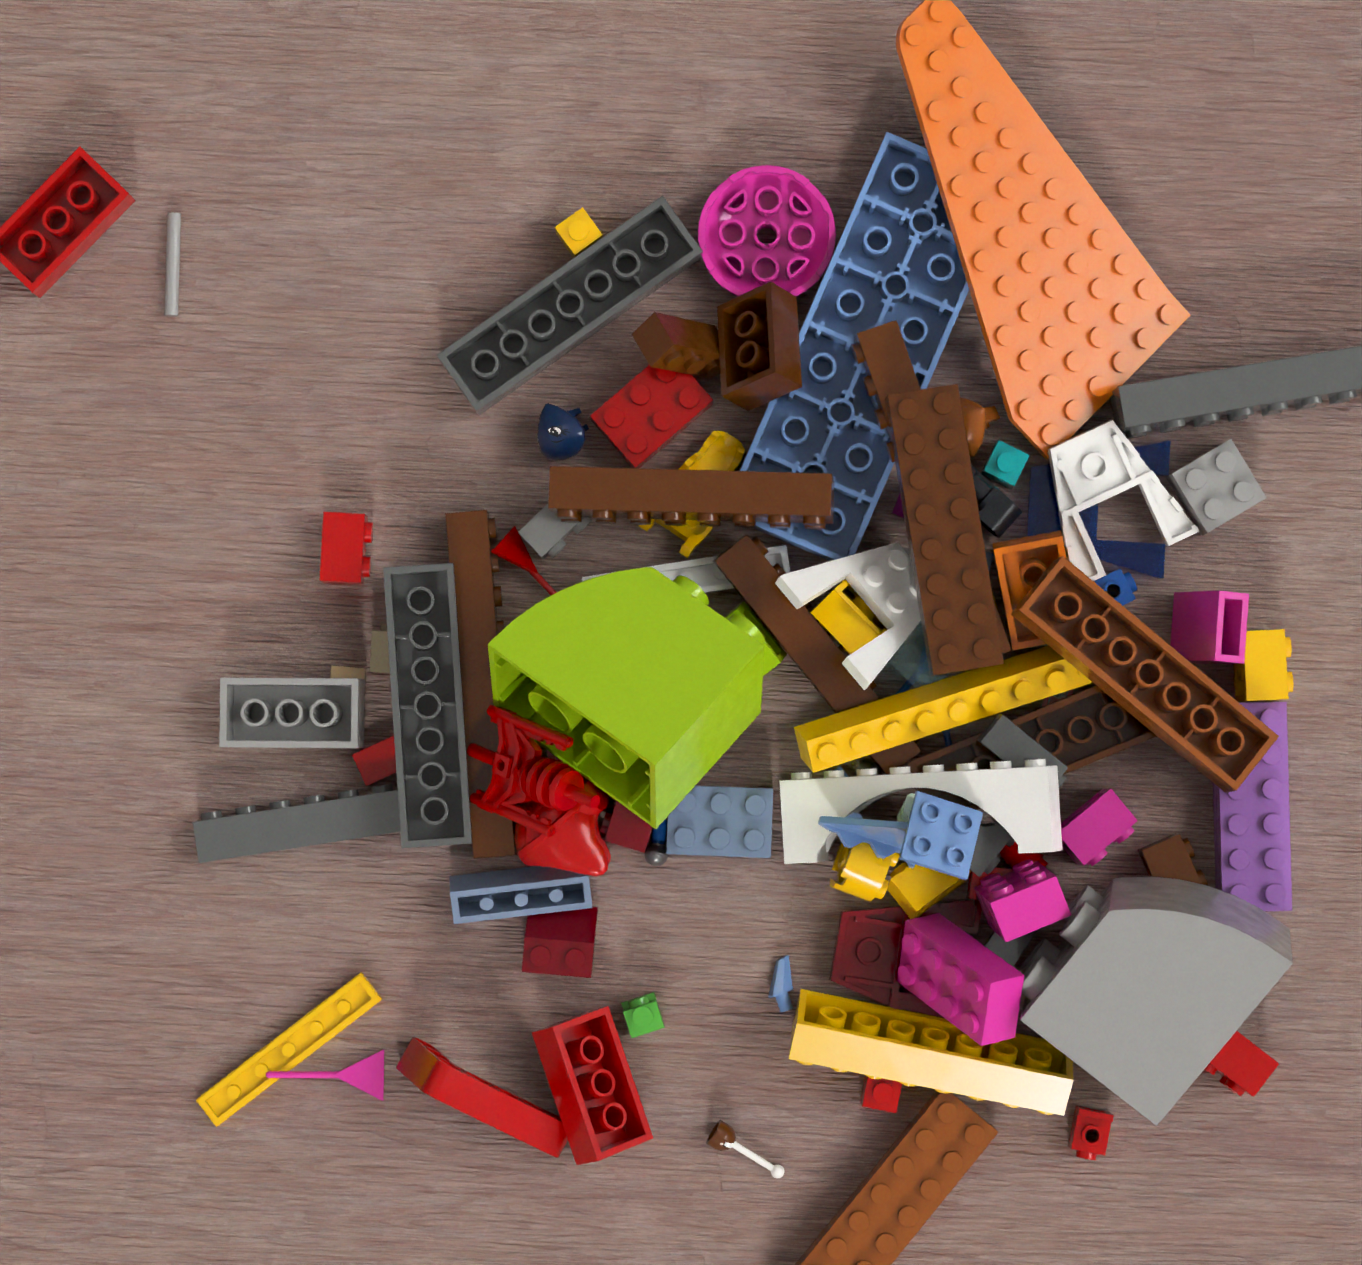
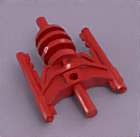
(524, 775)

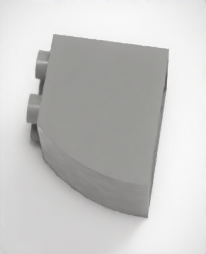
(1152, 983)

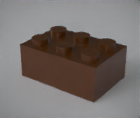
(759, 346)

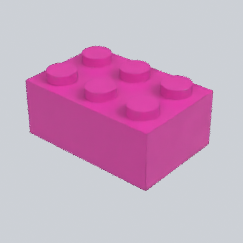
(1021, 900)

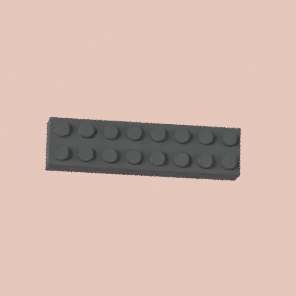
(570, 305)
(1238, 392)
(427, 705)

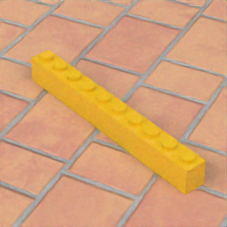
(935, 708)

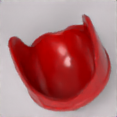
(574, 845)

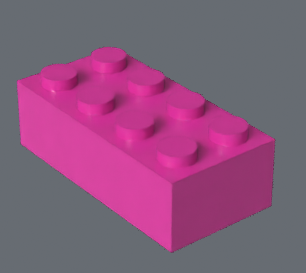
(960, 979)

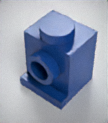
(1124, 583)

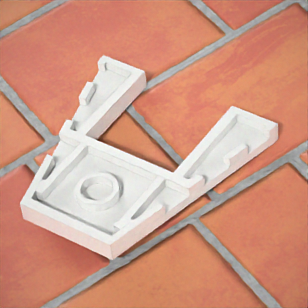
(1096, 468)
(883, 582)

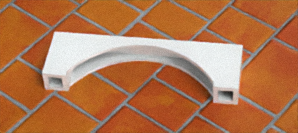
(1018, 798)

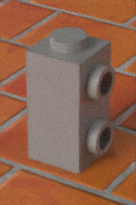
(547, 532)

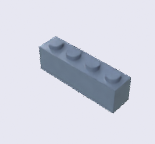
(517, 893)

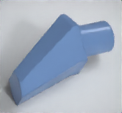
(782, 984)

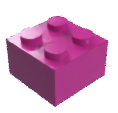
(1096, 826)

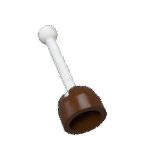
(723, 1138)

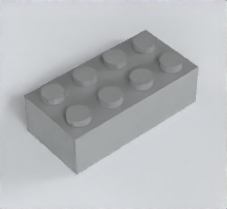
(292, 712)

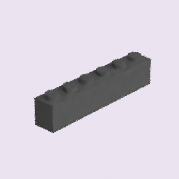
(298, 825)

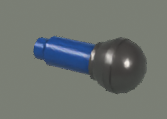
(656, 850)

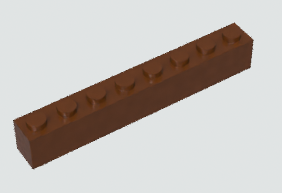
(801, 637)

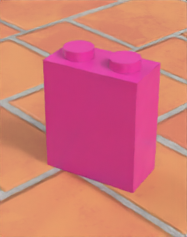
(1210, 626)

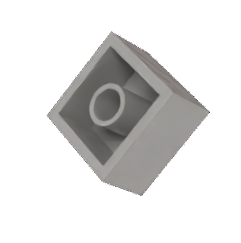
(1216, 487)

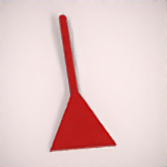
(513, 550)

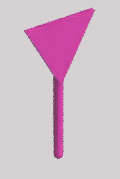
(364, 1075)

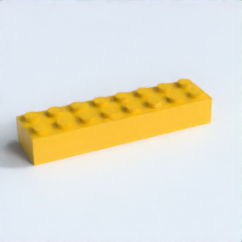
(928, 1053)

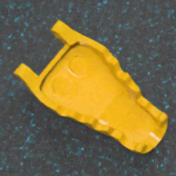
(717, 453)

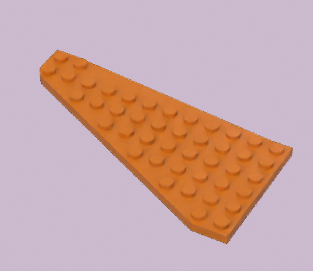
(1045, 261)

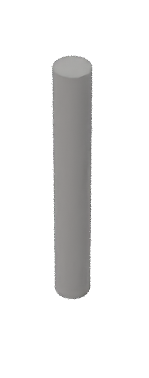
(172, 264)

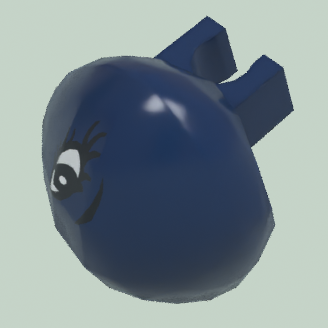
(560, 433)

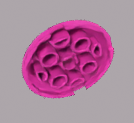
(772, 200)

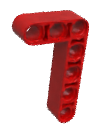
(481, 1099)

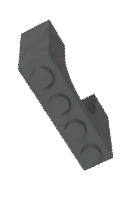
(1012, 745)

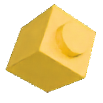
(578, 232)

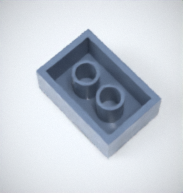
(722, 822)

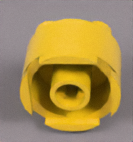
(862, 872)

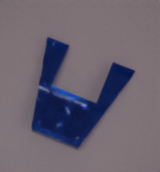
(1135, 556)

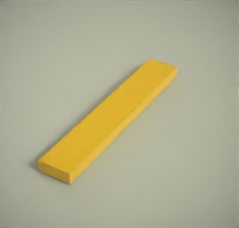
(289, 1049)

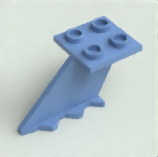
(935, 837)

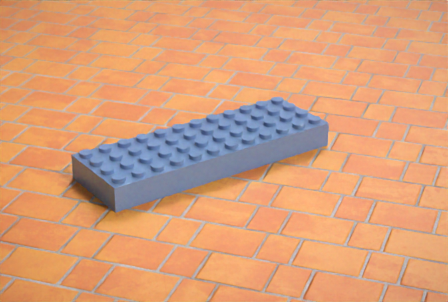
(888, 267)

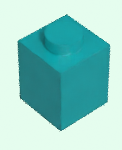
(1004, 464)

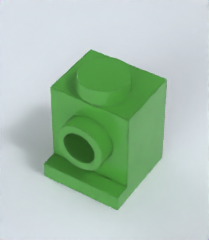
(642, 1015)

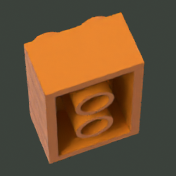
(1019, 567)

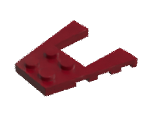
(871, 946)

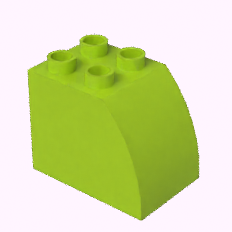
(637, 679)

